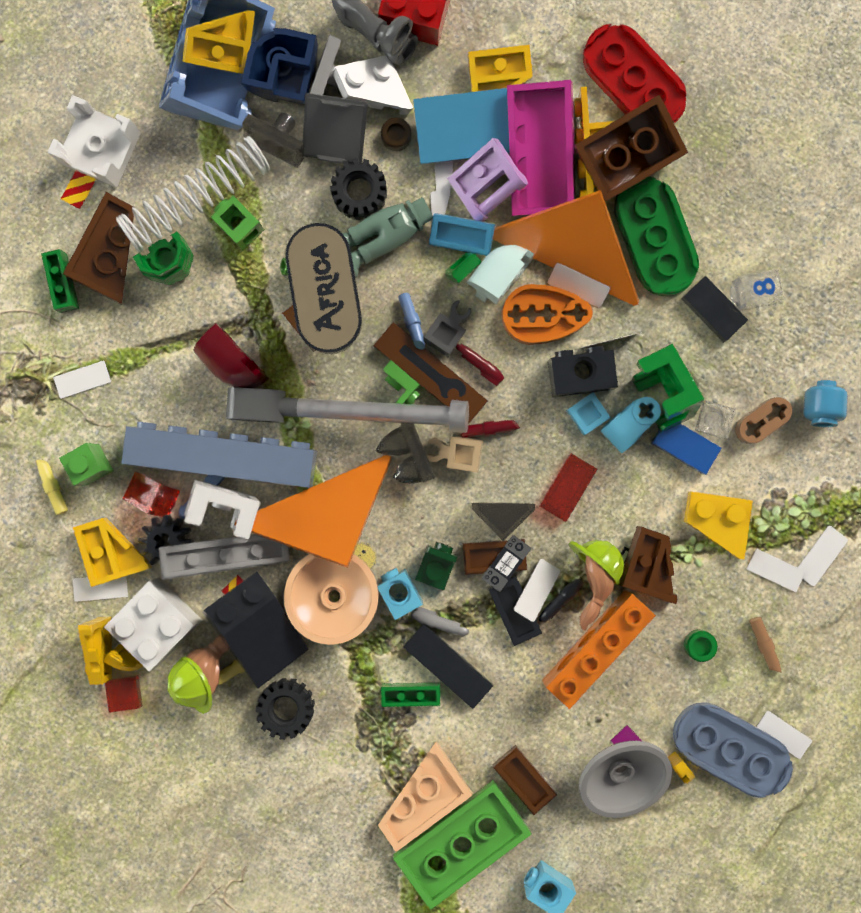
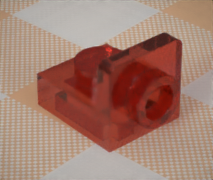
(150, 495)

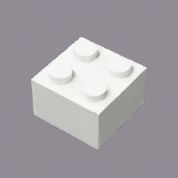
(153, 623)

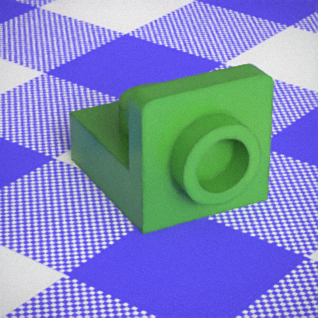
(399, 379)

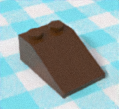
(631, 148)

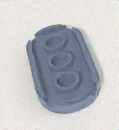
(732, 750)

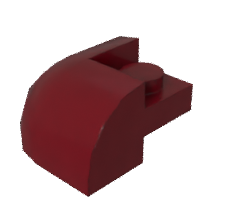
(228, 360)

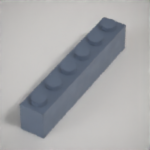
(219, 456)

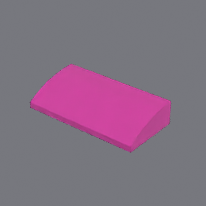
(542, 144)

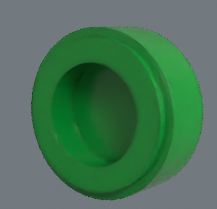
(700, 645)

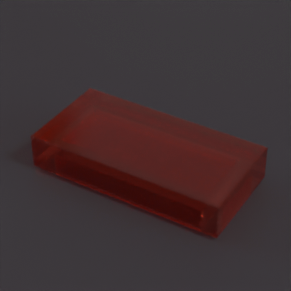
(568, 487)

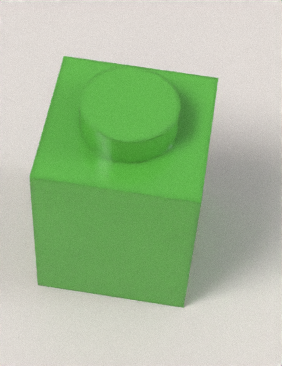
(86, 464)

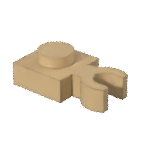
(461, 453)

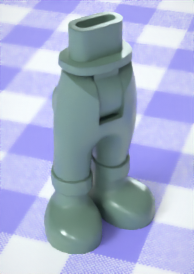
(392, 224)

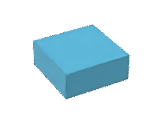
(588, 413)

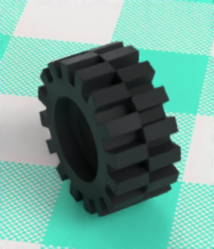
(354, 171)
(272, 722)

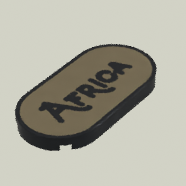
(323, 288)

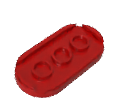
(631, 70)

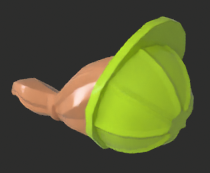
(603, 571)
(197, 677)

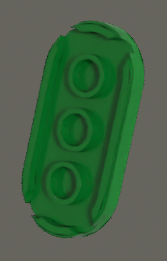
(657, 237)

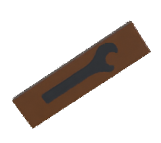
(428, 370)

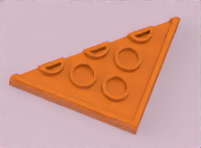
(578, 237)
(327, 516)

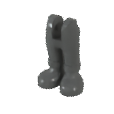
(393, 40)

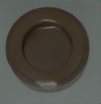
(396, 134)

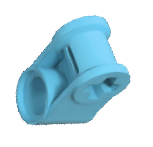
(627, 426)

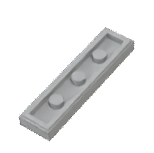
(220, 555)

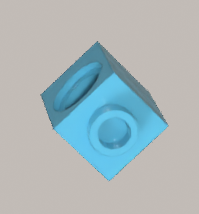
(399, 607)
(555, 900)

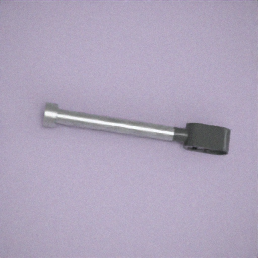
(272, 406)

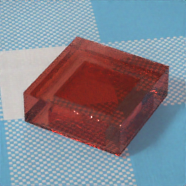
(123, 694)

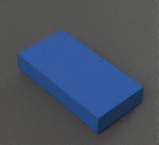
(687, 447)

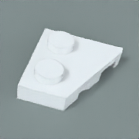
(373, 82)

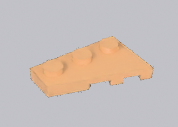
(425, 799)

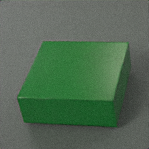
(462, 267)

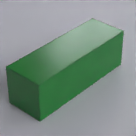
(60, 287)
(410, 694)

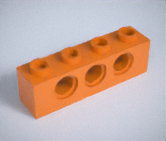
(598, 648)

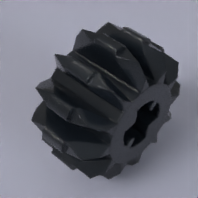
(159, 529)

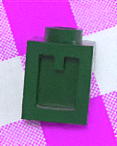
(436, 565)

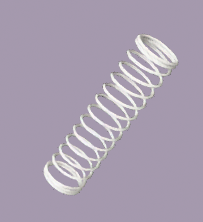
(254, 153)

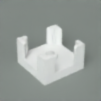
(96, 143)
(224, 499)

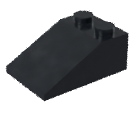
(256, 629)

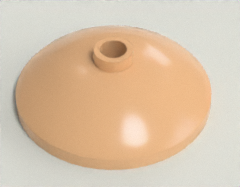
(310, 605)

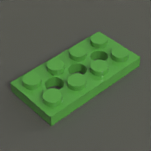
(461, 865)

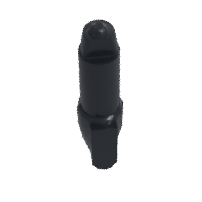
(566, 595)

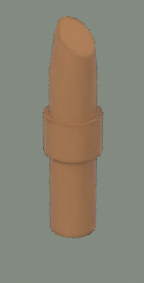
(765, 644)

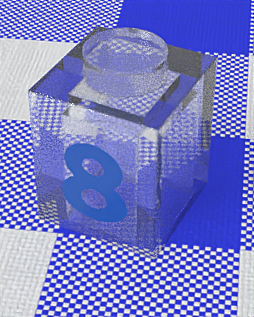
(756, 290)

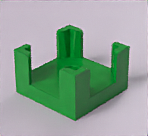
(669, 369)

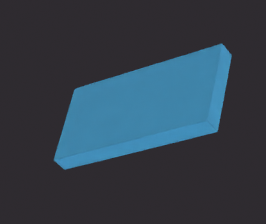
(460, 124)

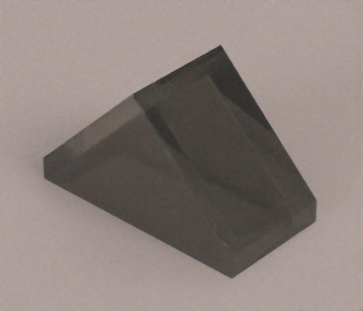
(502, 517)

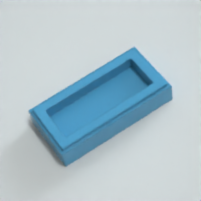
(461, 234)

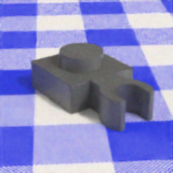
(446, 331)

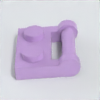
(480, 173)

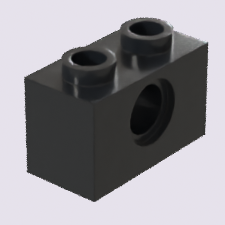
(601, 372)

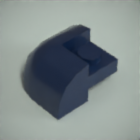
(281, 65)

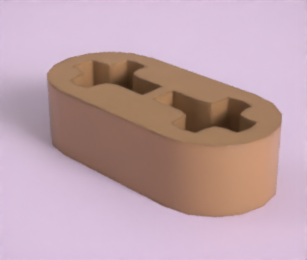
(759, 415)

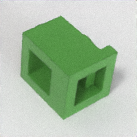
(230, 210)

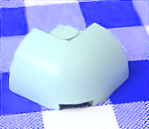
(499, 272)

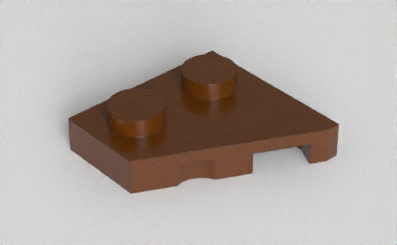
(649, 565)

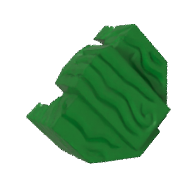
(166, 261)

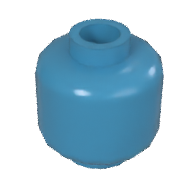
(825, 404)

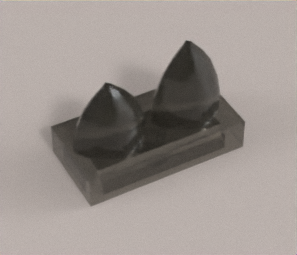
(404, 441)

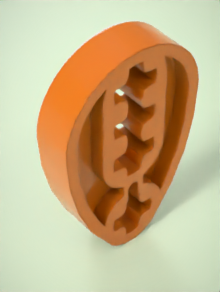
(543, 296)

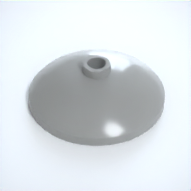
(625, 779)

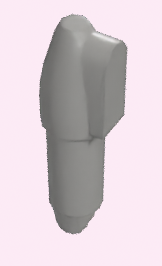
(432, 620)

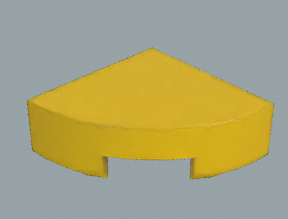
(122, 659)
(681, 768)

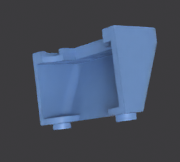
(204, 91)

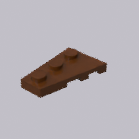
(103, 251)

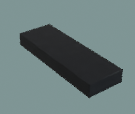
(448, 665)

